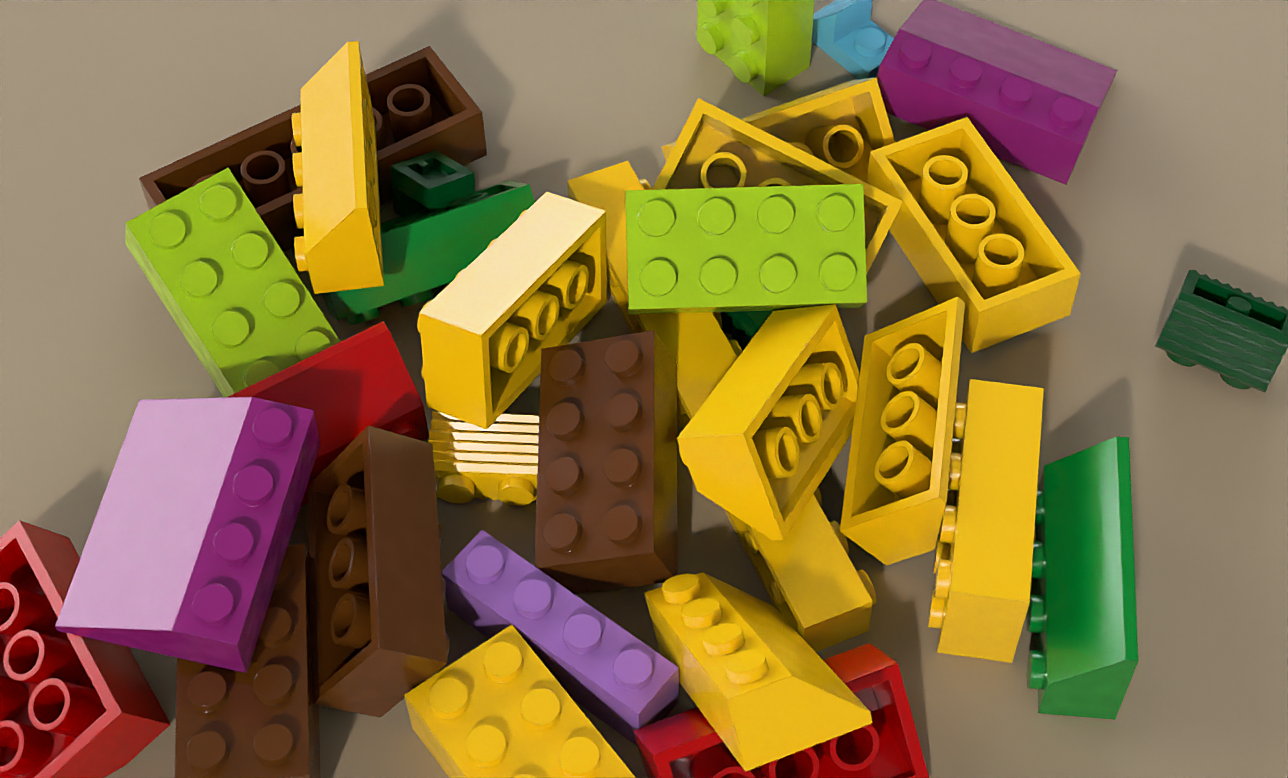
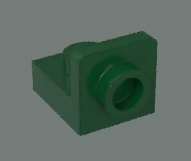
(429, 183)

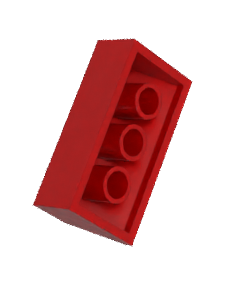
(348, 389)
(885, 749)

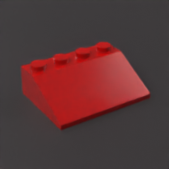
(64, 698)

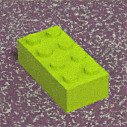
(758, 38)
(745, 248)
(227, 284)

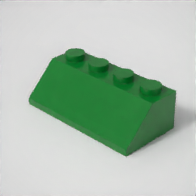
(432, 249)
(1084, 584)

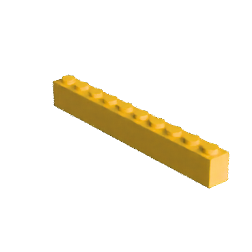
(809, 569)

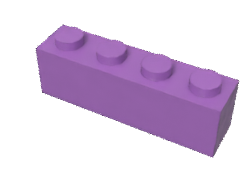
(582, 648)

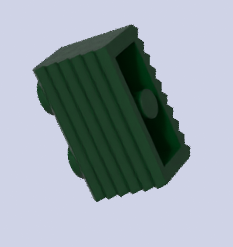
(1225, 332)

